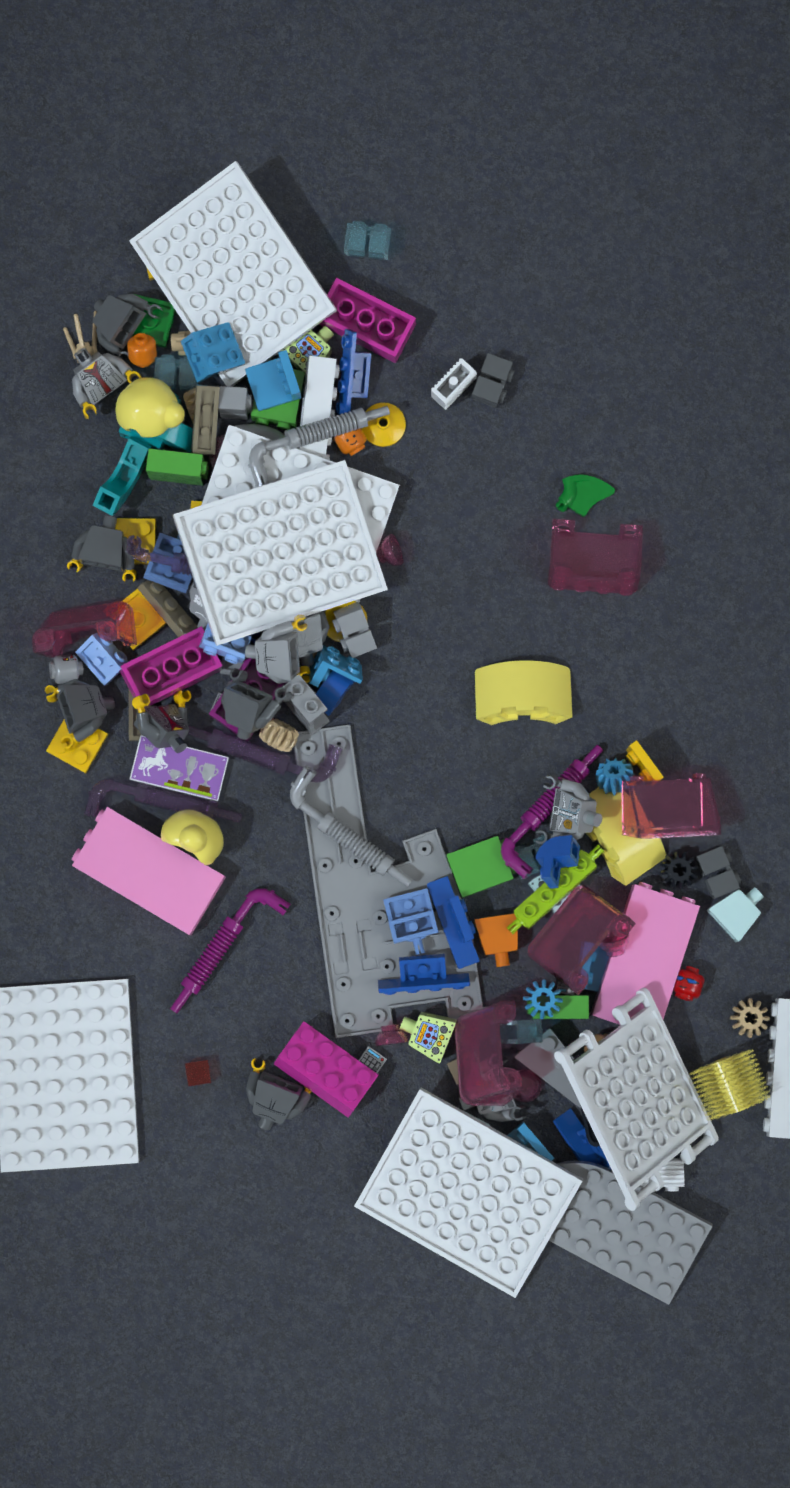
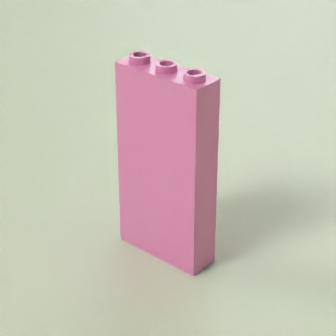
(148, 870)
(652, 953)

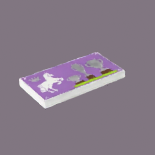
(186, 772)

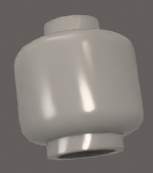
(65, 668)

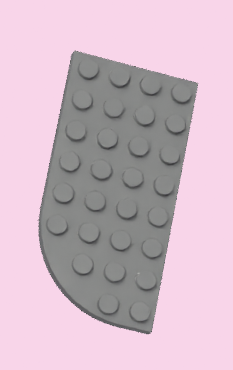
(641, 1246)

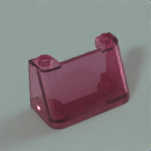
(112, 621)
(669, 808)
(575, 935)
(480, 1056)

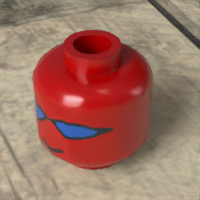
(688, 984)

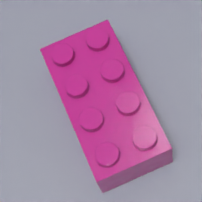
(377, 323)
(170, 668)
(325, 1069)

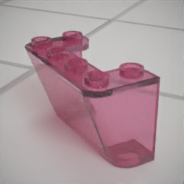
(595, 560)

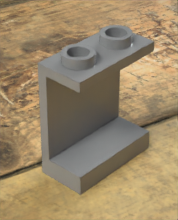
(306, 705)

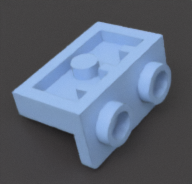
(232, 651)
(102, 658)

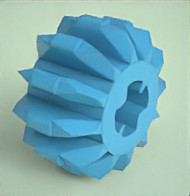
(610, 775)
(548, 1005)

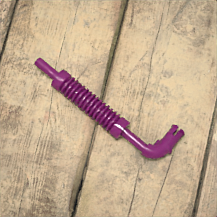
(539, 811)
(220, 943)

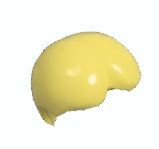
(148, 407)
(195, 834)

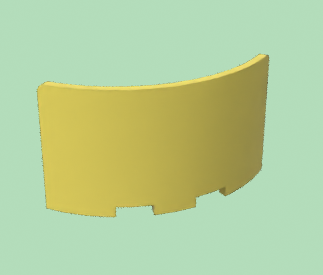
(523, 688)
(624, 855)

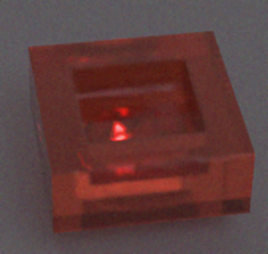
(198, 1073)

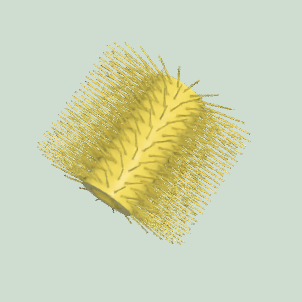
(730, 1085)

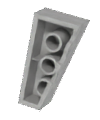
(541, 1060)

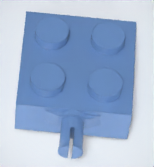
(162, 573)
(411, 918)

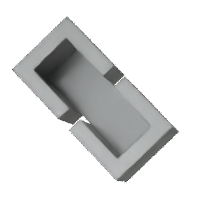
(234, 403)
(354, 629)

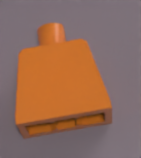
(497, 938)

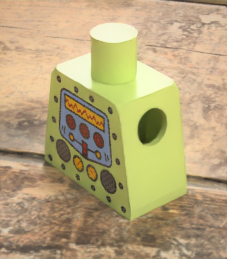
(309, 345)
(429, 1034)

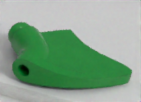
(582, 493)

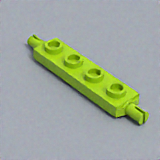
(545, 899)

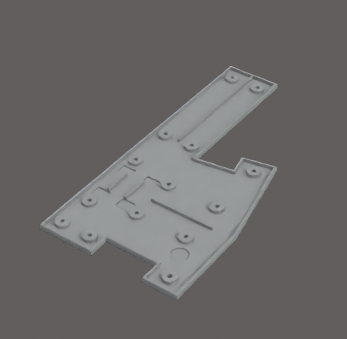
(353, 938)

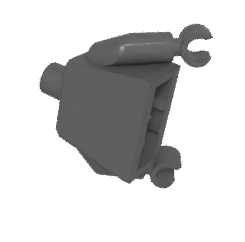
(119, 319)
(247, 706)

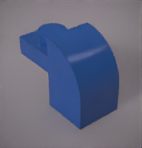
(333, 690)
(557, 854)

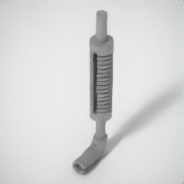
(310, 434)
(342, 833)

